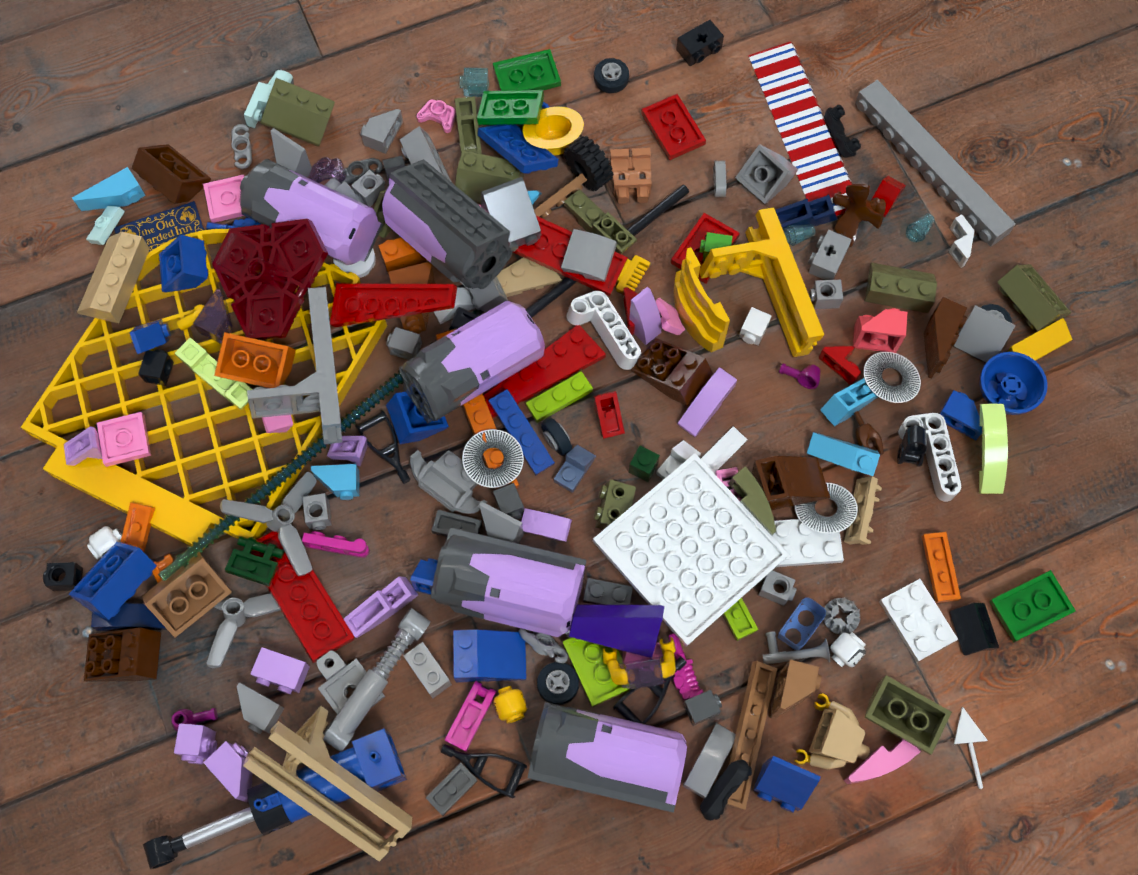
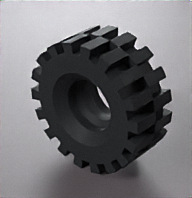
(589, 160)

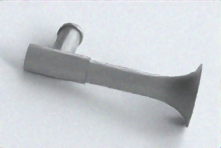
(778, 657)

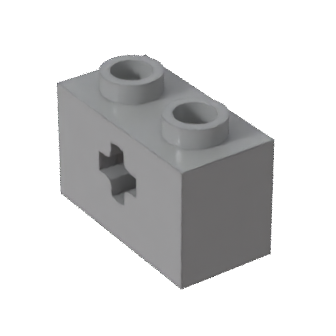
(833, 245)
(427, 670)

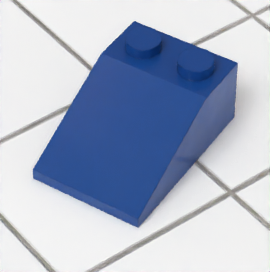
(488, 656)
(785, 784)

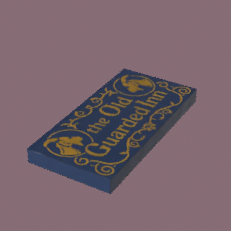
(165, 225)

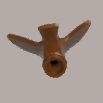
(858, 209)

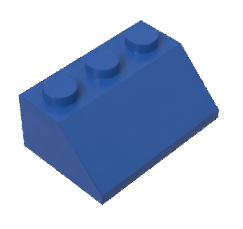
(113, 580)

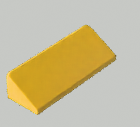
(1044, 341)

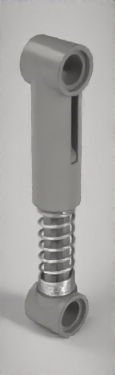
(373, 683)

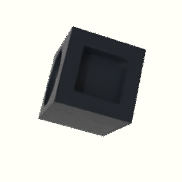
(156, 367)
(73, 576)

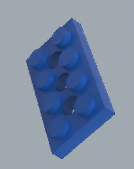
(512, 145)

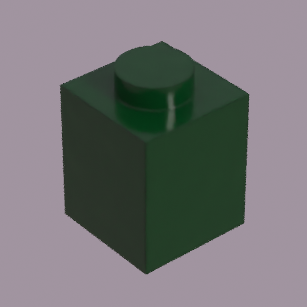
(644, 463)

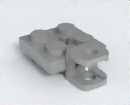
(339, 678)

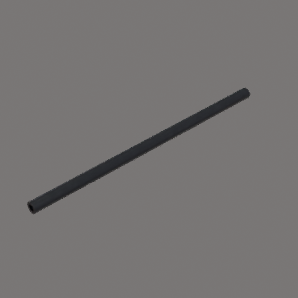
(634, 229)

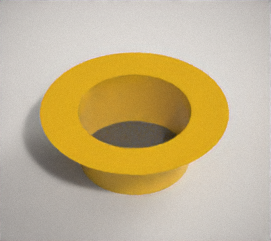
(555, 130)

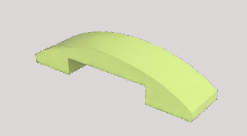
(204, 366)
(994, 449)

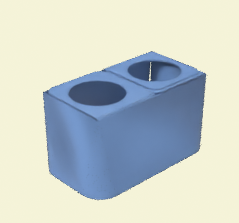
(819, 614)

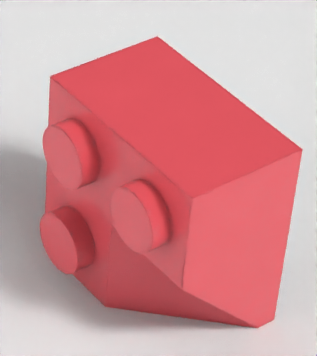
(881, 332)

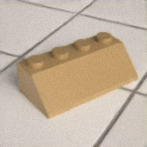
(114, 277)

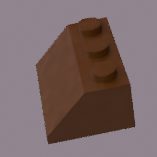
(169, 172)

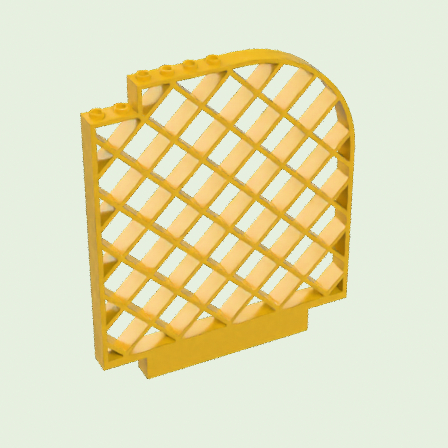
(119, 487)

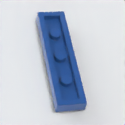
(519, 427)

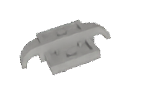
(446, 482)

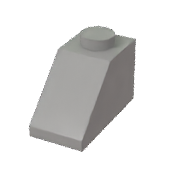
(381, 130)
(258, 710)

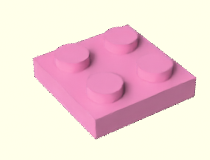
(223, 198)
(123, 439)

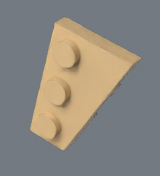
(525, 276)

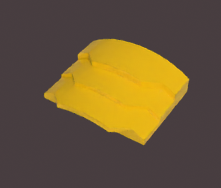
(698, 314)

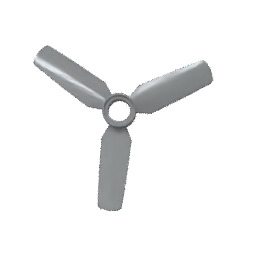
(287, 533)
(227, 629)

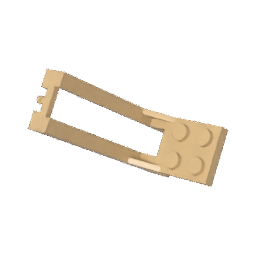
(309, 748)

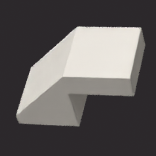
(962, 247)

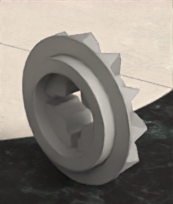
(838, 625)

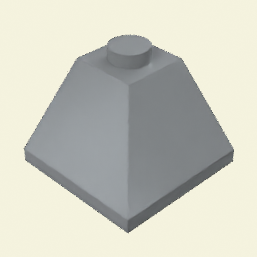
(290, 154)
(766, 173)
(501, 525)

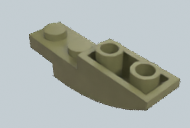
(598, 222)

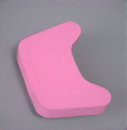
(438, 112)
(670, 320)

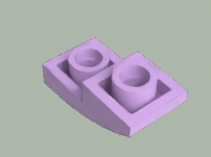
(546, 524)

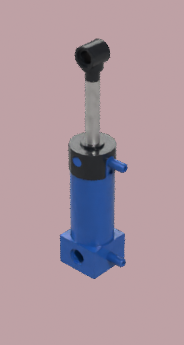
(370, 759)

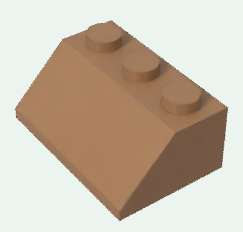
(186, 595)
(793, 686)

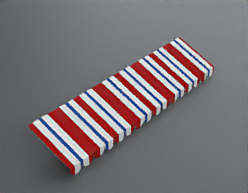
(801, 123)

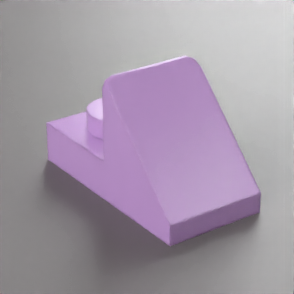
(83, 446)
(351, 448)

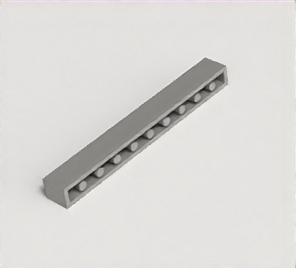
(419, 146)
(934, 163)

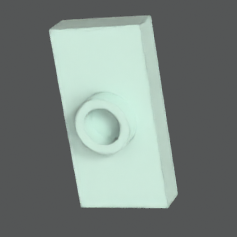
(105, 225)

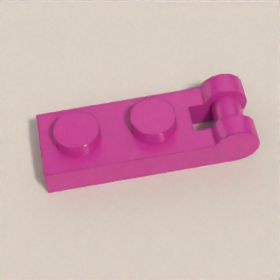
(337, 544)
(470, 717)

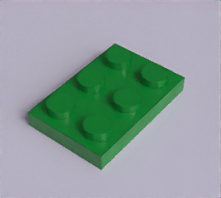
(527, 72)
(510, 107)
(1032, 606)

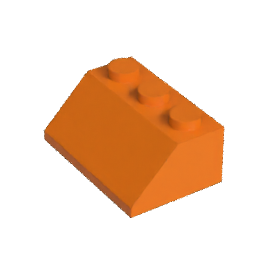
(254, 361)

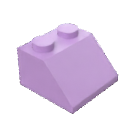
(228, 768)

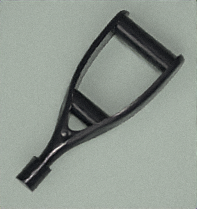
(385, 452)
(656, 689)
(480, 763)

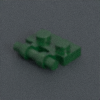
(254, 567)

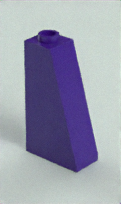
(619, 626)

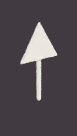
(969, 733)

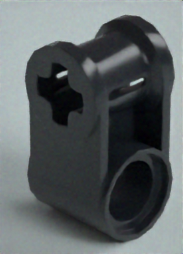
(913, 446)

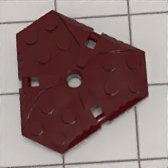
(267, 268)

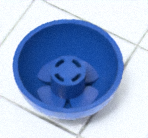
(1013, 381)

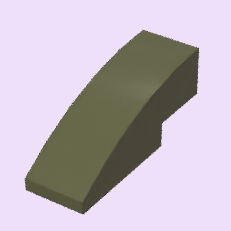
(468, 124)
(753, 498)

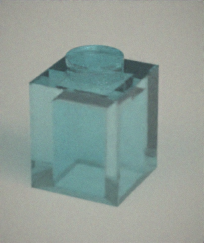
(474, 81)

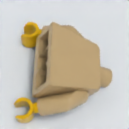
(836, 738)

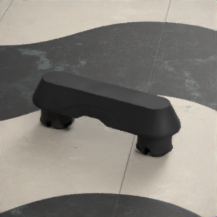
(845, 145)
(723, 788)

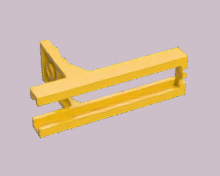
(780, 274)

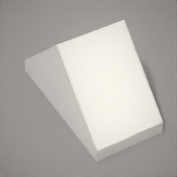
(463, 300)

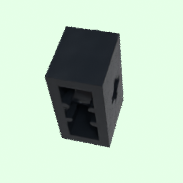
(700, 43)

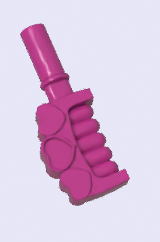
(685, 679)

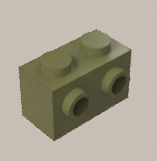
(615, 500)

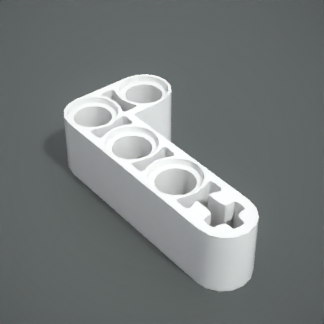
(624, 350)
(935, 456)

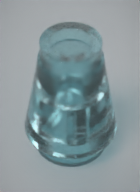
(920, 228)
(798, 233)

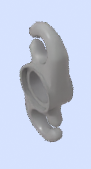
(245, 153)
(544, 645)

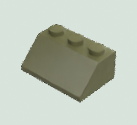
(297, 112)
(482, 172)
(901, 288)
(1032, 297)
(907, 714)

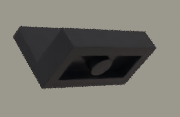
(974, 628)

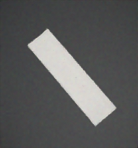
(723, 449)

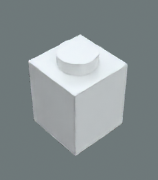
(754, 326)

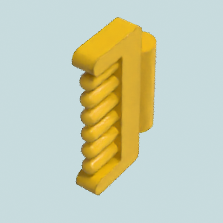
(629, 271)

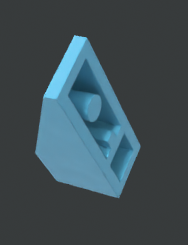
(116, 191)
(848, 401)
(844, 453)

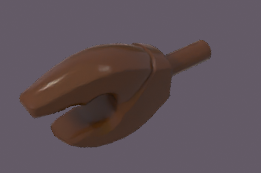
(867, 432)

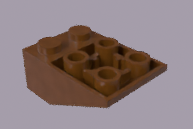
(942, 333)
(673, 371)
(790, 480)
(122, 655)

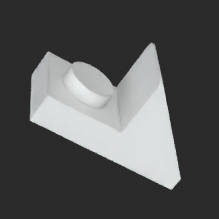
(678, 456)

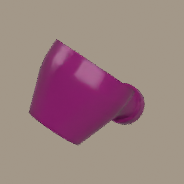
(807, 377)
(193, 718)

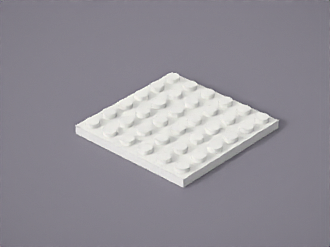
(690, 548)

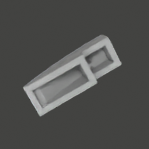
(710, 761)

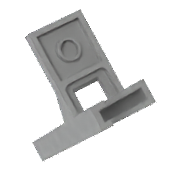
(319, 385)

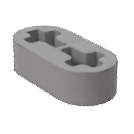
(719, 177)

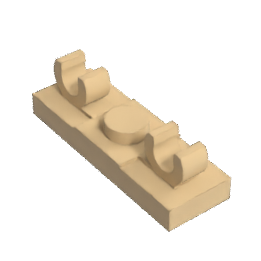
(865, 498)

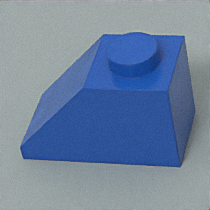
(150, 335)
(962, 415)
(423, 576)

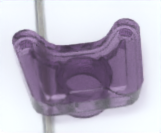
(327, 169)

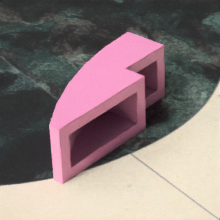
(883, 762)

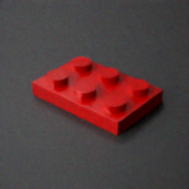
(673, 126)
(698, 233)

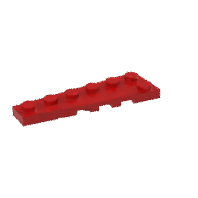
(378, 302)
(560, 360)

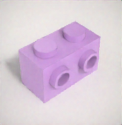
(279, 670)
(195, 743)

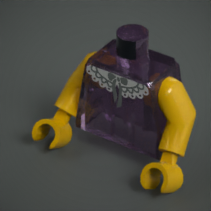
(644, 671)

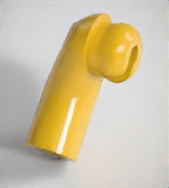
(188, 320)

